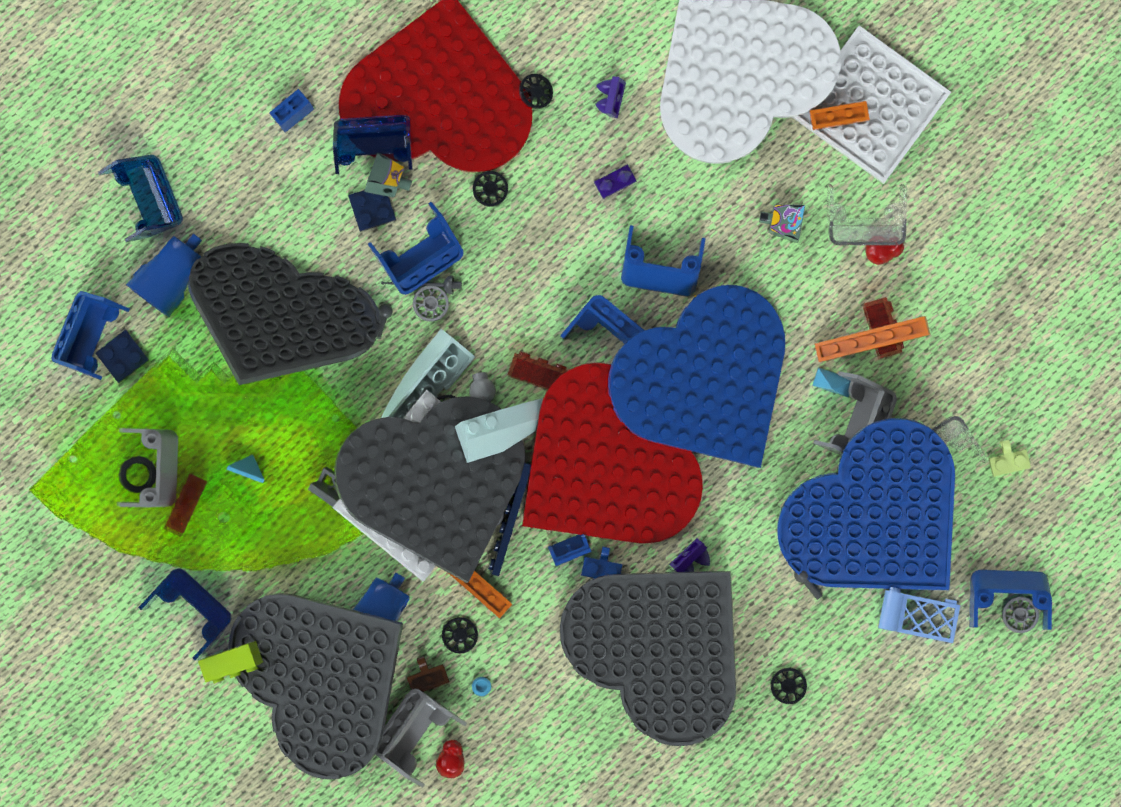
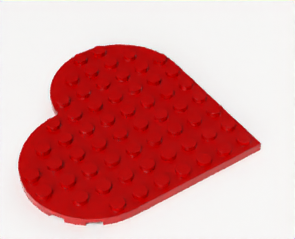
(451, 87)
(599, 475)

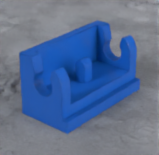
(291, 110)
(569, 549)

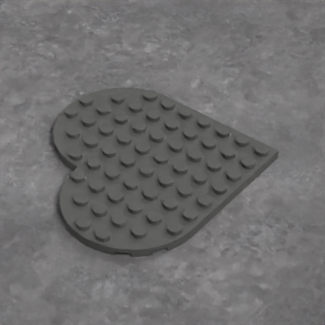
(274, 317)
(421, 491)
(660, 644)
(323, 676)

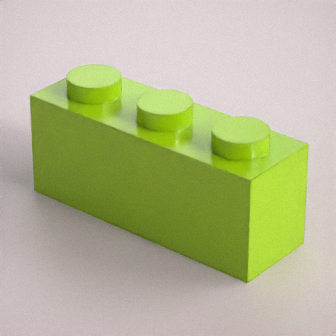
(230, 662)

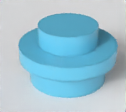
(481, 686)

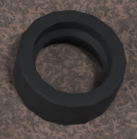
(133, 460)

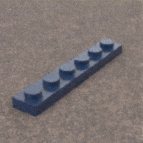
(507, 527)

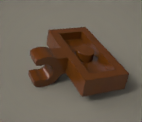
(428, 678)

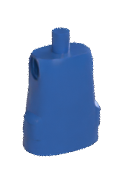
(166, 275)
(384, 598)

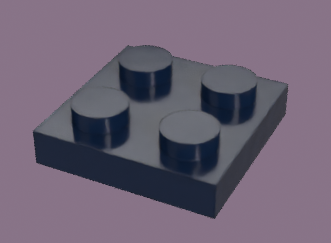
(371, 210)
(122, 356)

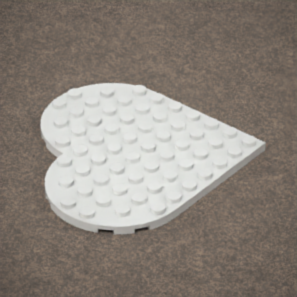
(738, 69)

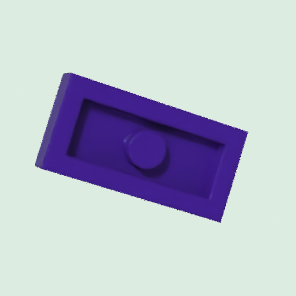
(614, 89)
(615, 181)
(694, 552)

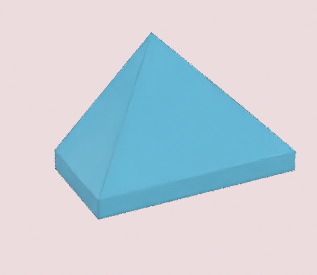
(831, 382)
(247, 467)

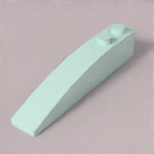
(432, 371)
(497, 430)

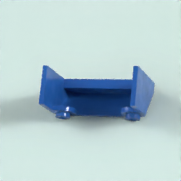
(424, 259)
(658, 277)
(609, 316)
(83, 331)
(987, 582)

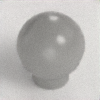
(482, 387)

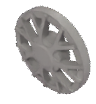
(430, 303)
(1020, 615)

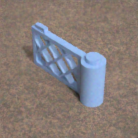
(894, 610)

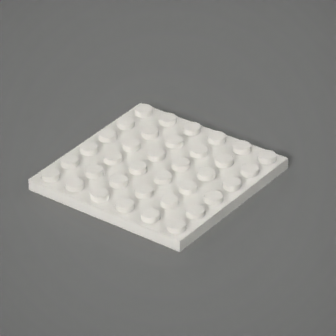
(898, 103)

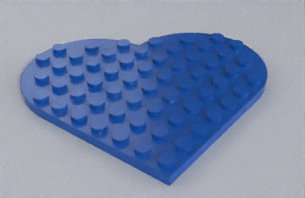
(706, 380)
(878, 517)

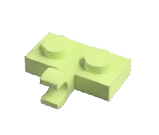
(1009, 461)

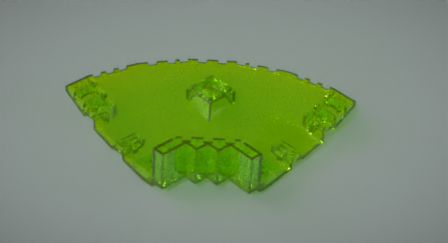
(217, 423)

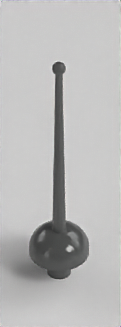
(448, 284)

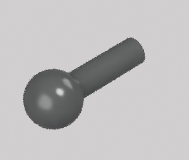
(385, 312)
(802, 578)

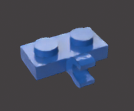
(594, 567)

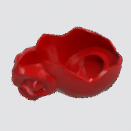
(882, 253)
(451, 760)

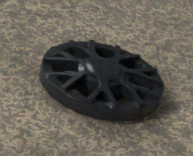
(536, 91)
(490, 188)
(459, 635)
(788, 685)

